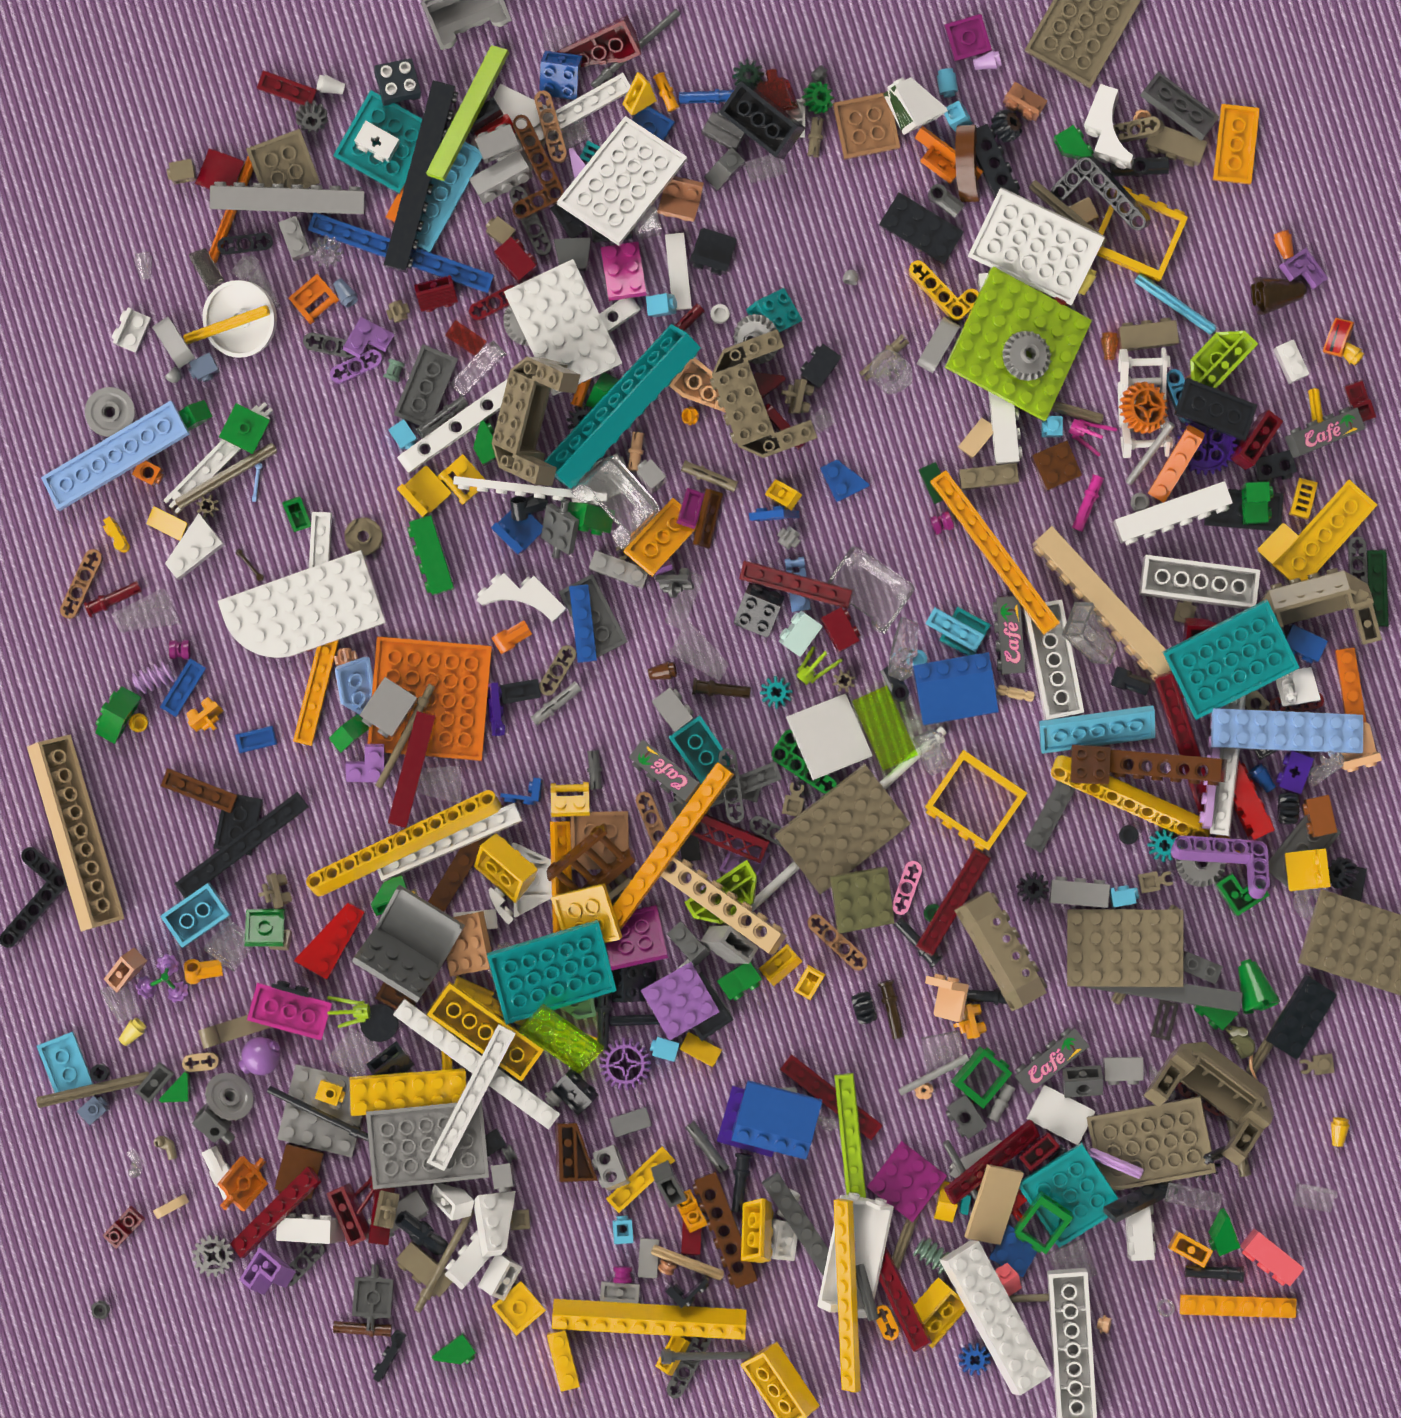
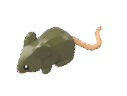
(1243, 1044)

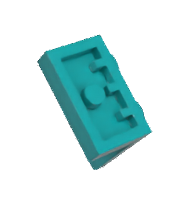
(777, 308)

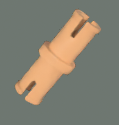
(635, 451)

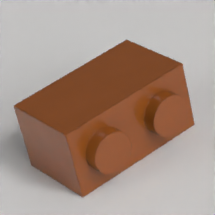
(1319, 816)

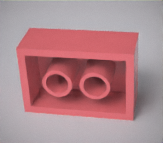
(1271, 1258)

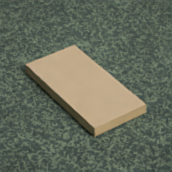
(993, 1204)

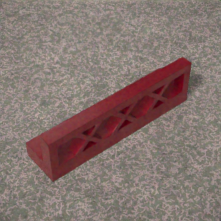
(736, 832)

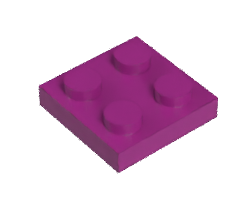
(968, 37)

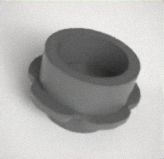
(819, 73)
(105, 1310)

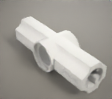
(216, 1165)

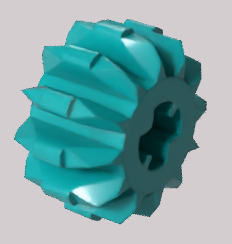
(774, 698)
(1159, 851)

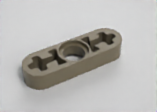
(1144, 132)
(565, 669)

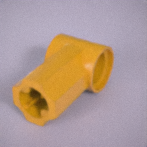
(196, 970)

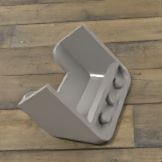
(458, 16)

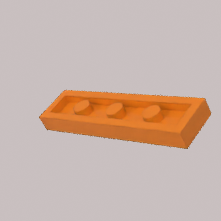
(1350, 682)

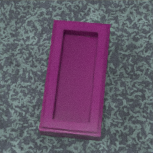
(690, 508)

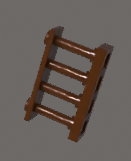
(609, 871)

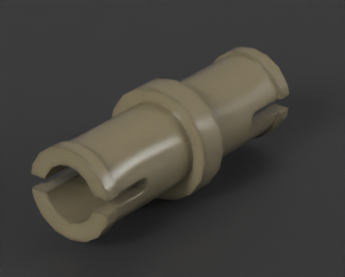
(815, 137)

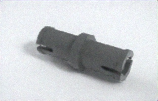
(594, 769)

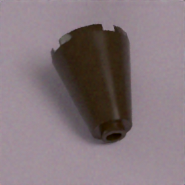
(1275, 293)

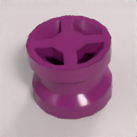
(622, 1274)

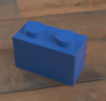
(1305, 644)

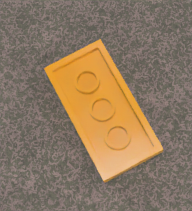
(1236, 144)
(659, 539)

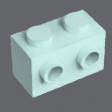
(800, 633)

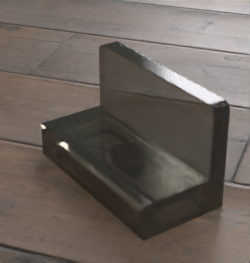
(206, 269)

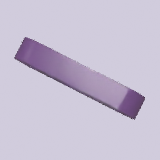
(345, 377)

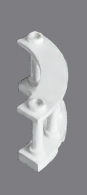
(1124, 364)

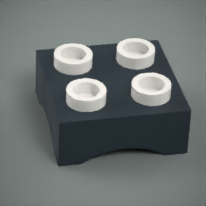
(397, 81)

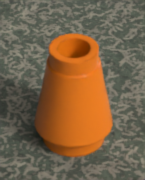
(1284, 243)

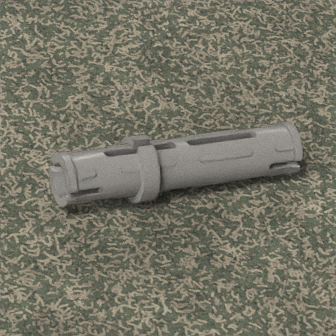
(557, 702)

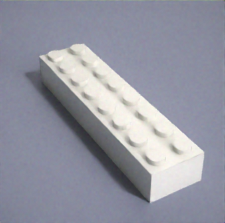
(995, 1317)
(1072, 1343)

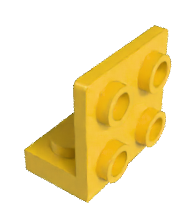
(424, 491)
(1307, 869)

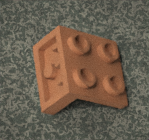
(1024, 101)
(681, 199)

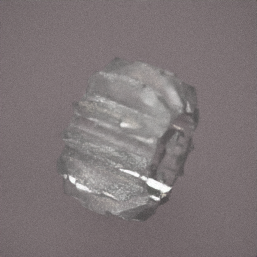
(332, 247)

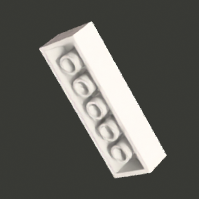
(1173, 512)
(1199, 582)
(1054, 667)

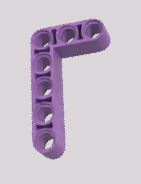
(1228, 855)

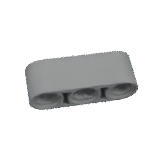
(173, 342)
(938, 344)

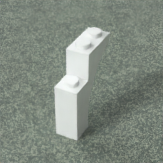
(1100, 123)
(531, 593)

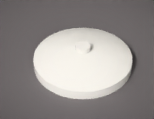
(234, 299)

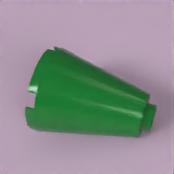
(1255, 988)

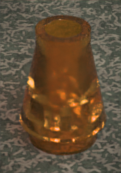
(1109, 345)

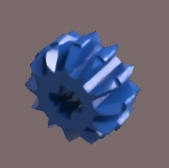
(974, 1366)

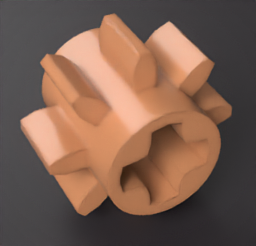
(344, 656)

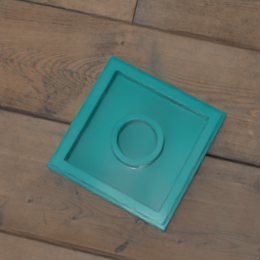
(973, 622)

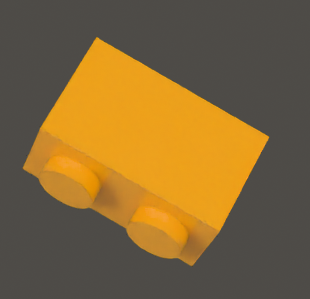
(1190, 1248)

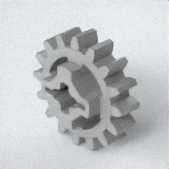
(220, 1261)

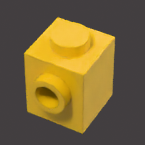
(330, 1092)

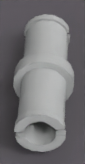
(1001, 1102)

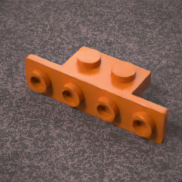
(940, 156)

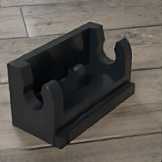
(487, 114)

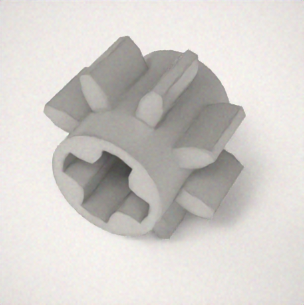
(788, 538)

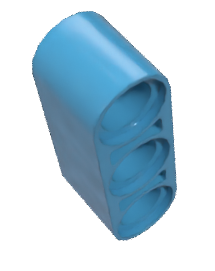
(1174, 388)

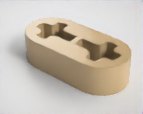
(199, 1057)
(171, 1206)

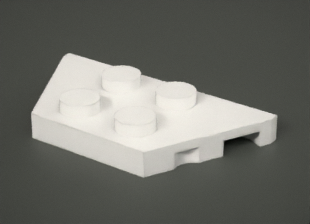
(541, 887)

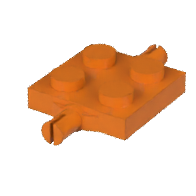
(242, 1183)

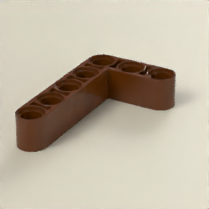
(547, 186)

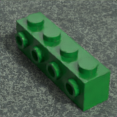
(431, 555)

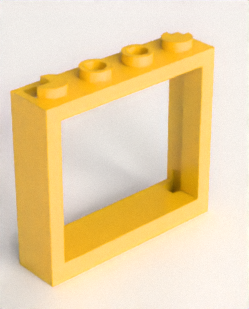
(1134, 265)
(964, 832)

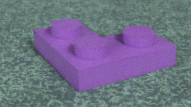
(1304, 264)
(367, 333)
(370, 769)

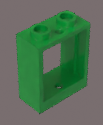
(969, 1066)
(1053, 1206)

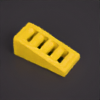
(1298, 513)

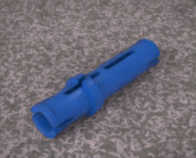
(704, 96)

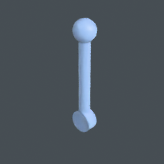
(258, 466)

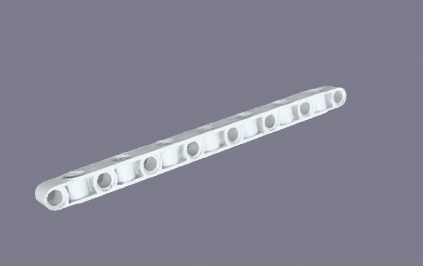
(475, 413)

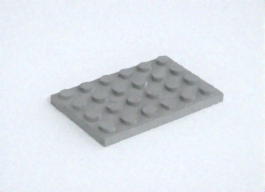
(406, 1137)

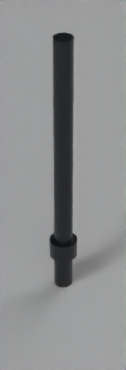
(353, 1130)

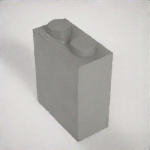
(388, 707)
(729, 944)

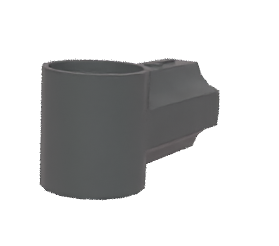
(947, 202)

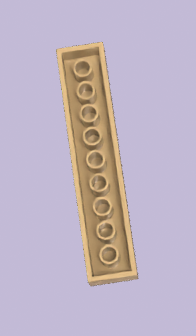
(1108, 606)
(75, 832)

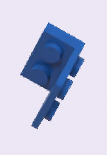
(560, 74)
(518, 534)
(535, 788)

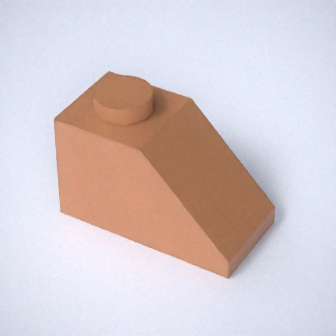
(125, 969)

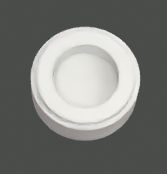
(719, 313)

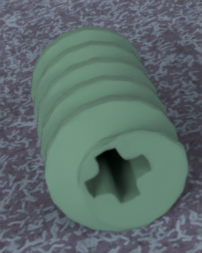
(931, 1253)

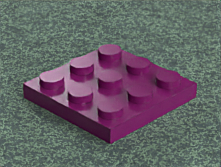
(640, 941)
(907, 1181)

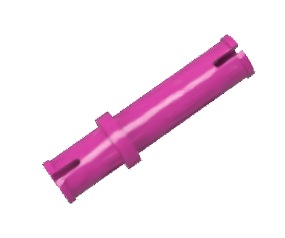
(1091, 495)

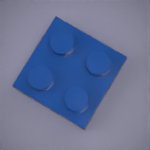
(1014, 1252)

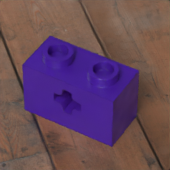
(1296, 783)

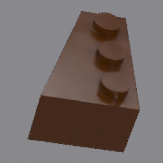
(571, 1154)

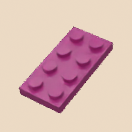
(289, 1011)

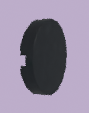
(381, 1024)

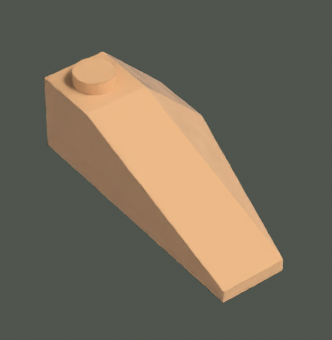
(696, 385)

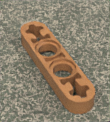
(549, 127)
(78, 582)
(651, 828)
(839, 939)

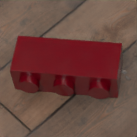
(1257, 439)
(345, 1207)

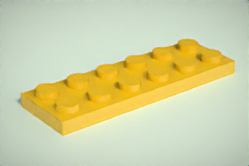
(1326, 532)
(405, 1090)

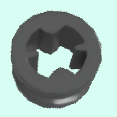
(509, 1153)

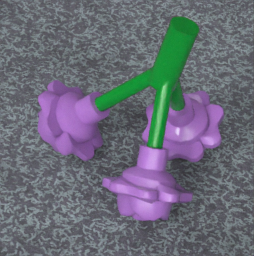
(167, 966)

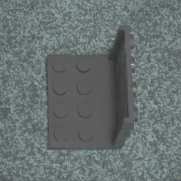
(409, 943)

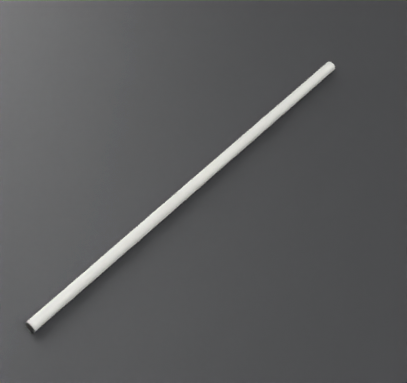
(793, 868)

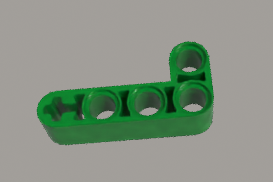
(790, 756)

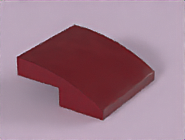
(219, 168)

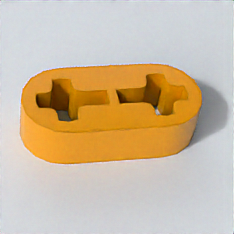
(890, 1319)

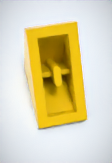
(639, 95)
(809, 982)
(944, 1208)

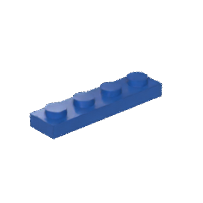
(583, 623)

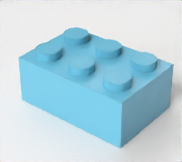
(196, 915)

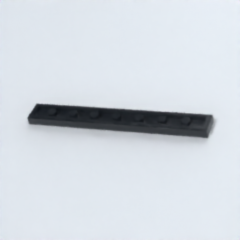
(241, 845)

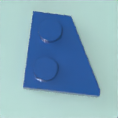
(842, 480)
(777, 513)

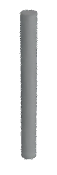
(1149, 454)
(934, 1074)

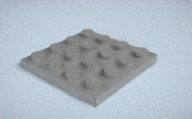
(310, 1131)

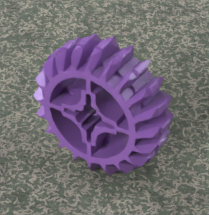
(623, 1047)

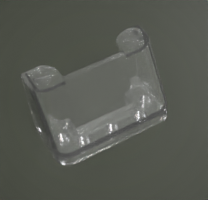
(619, 496)
(876, 588)

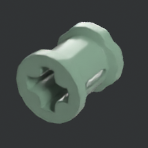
(398, 367)

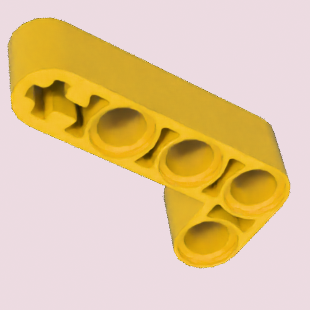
(940, 287)

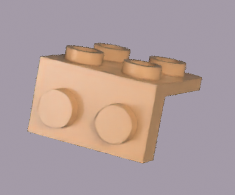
(1368, 757)
(950, 997)

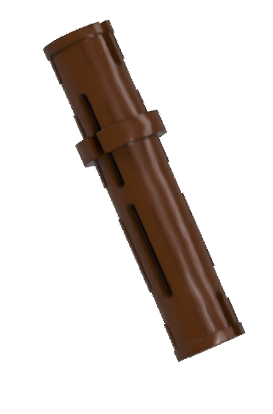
(360, 1328)

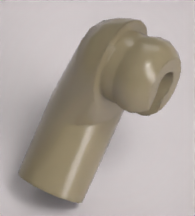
(166, 1144)

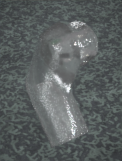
(136, 1165)

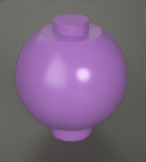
(260, 1056)

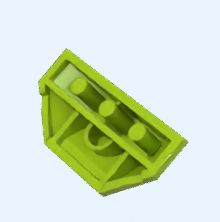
(1220, 357)
(740, 881)

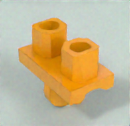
(207, 717)
(968, 1024)

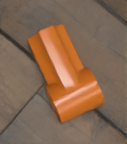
(509, 638)

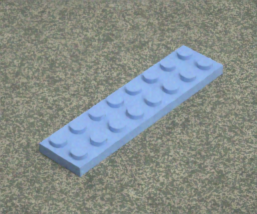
(115, 455)
(1287, 731)

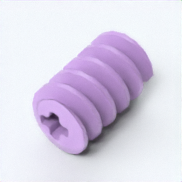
(152, 677)

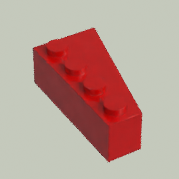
(1250, 807)
(329, 945)

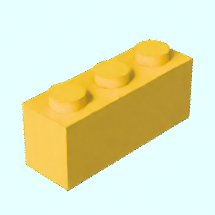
(563, 1359)

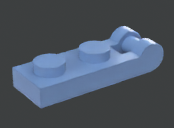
(797, 602)

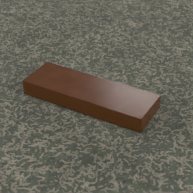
(707, 518)

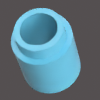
(947, 82)

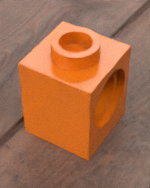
(140, 470)

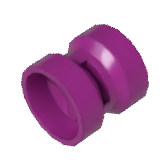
(946, 521)
(179, 649)

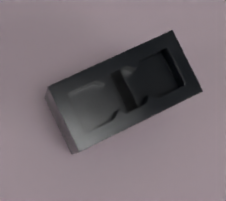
(1273, 462)

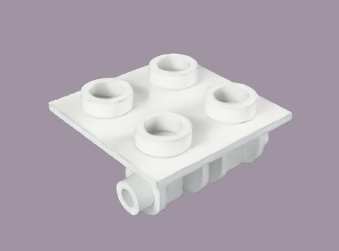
(1298, 687)

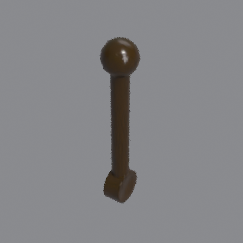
(239, 552)

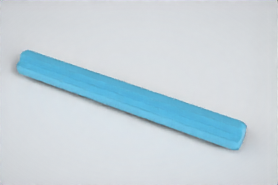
(1175, 304)

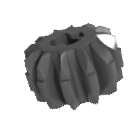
(311, 116)

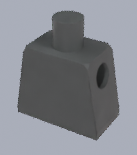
(575, 249)
(212, 1125)

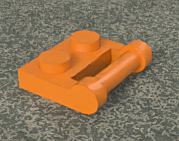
(308, 294)

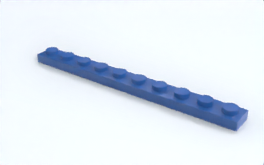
(379, 244)

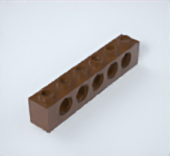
(1120, 758)
(711, 1181)

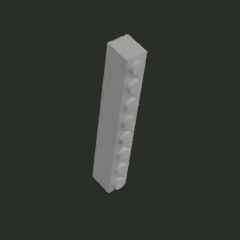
(287, 199)

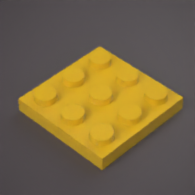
(587, 906)

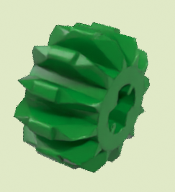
(810, 97)

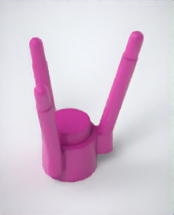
(1079, 429)

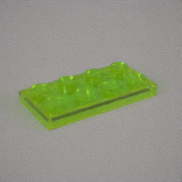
(885, 728)
(561, 1039)

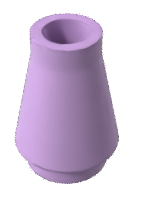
(988, 61)

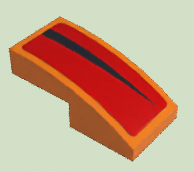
(1338, 337)

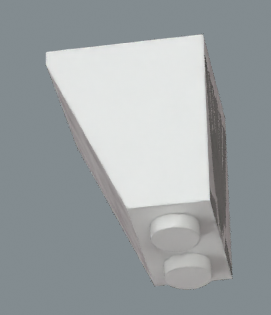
(912, 104)

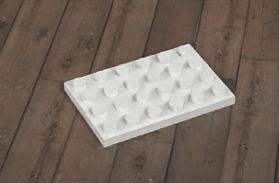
(622, 180)
(1036, 246)
(563, 322)

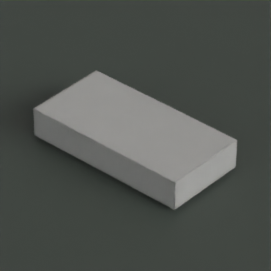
(647, 1262)

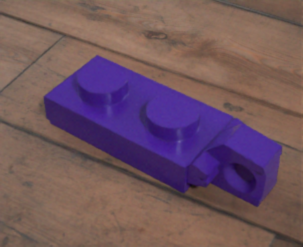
(495, 710)

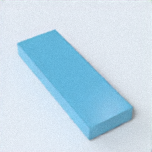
(954, 629)

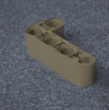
(228, 1031)

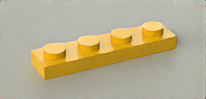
(638, 1180)

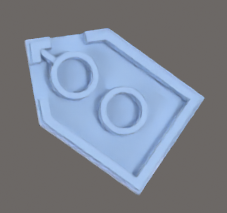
(355, 683)

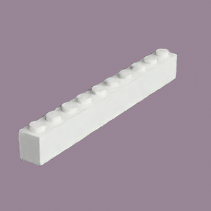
(1003, 422)
(469, 1059)

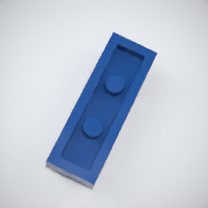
(183, 687)

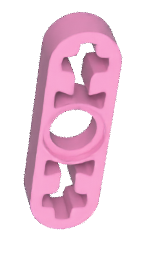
(906, 902)

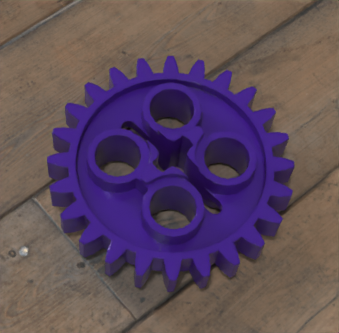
(1223, 444)

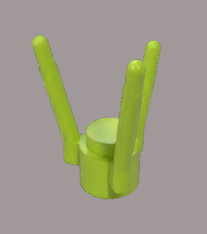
(806, 673)
(360, 1011)

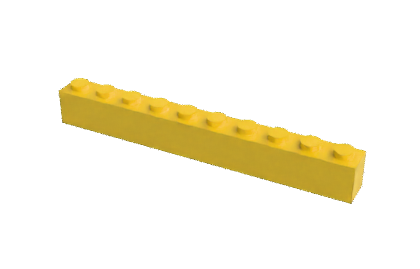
(649, 1319)

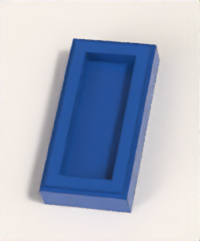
(256, 739)

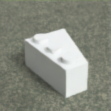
(493, 1221)
(1140, 1235)

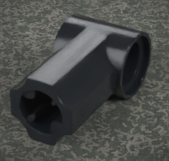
(524, 506)
(1125, 680)
(893, 684)

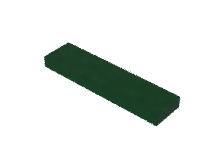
(1378, 584)

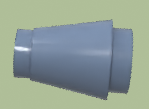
(345, 293)

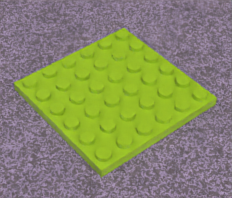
(998, 313)

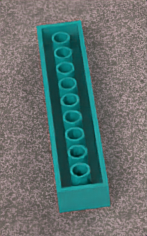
(622, 405)

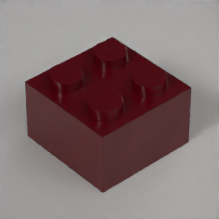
(515, 260)
(840, 629)

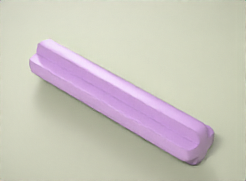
(1116, 1163)

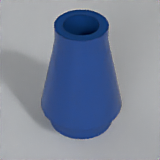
(1261, 776)

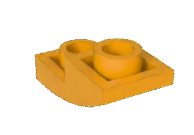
(691, 1213)

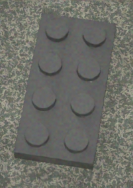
(1179, 106)
(425, 385)
(605, 626)
(1297, 841)

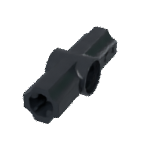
(1152, 166)
(421, 1232)

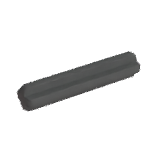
(866, 1293)

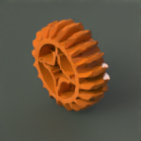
(1138, 416)

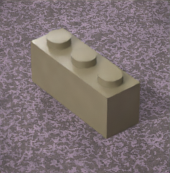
(1177, 146)
(1148, 334)
(988, 476)
(422, 1267)

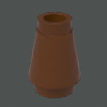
(663, 671)

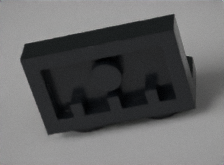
(575, 1091)

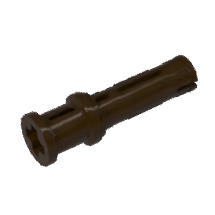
(712, 688)
(889, 999)

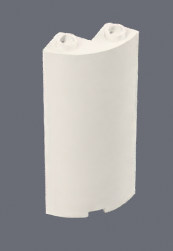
(871, 1231)

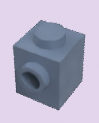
(203, 368)
(93, 1109)

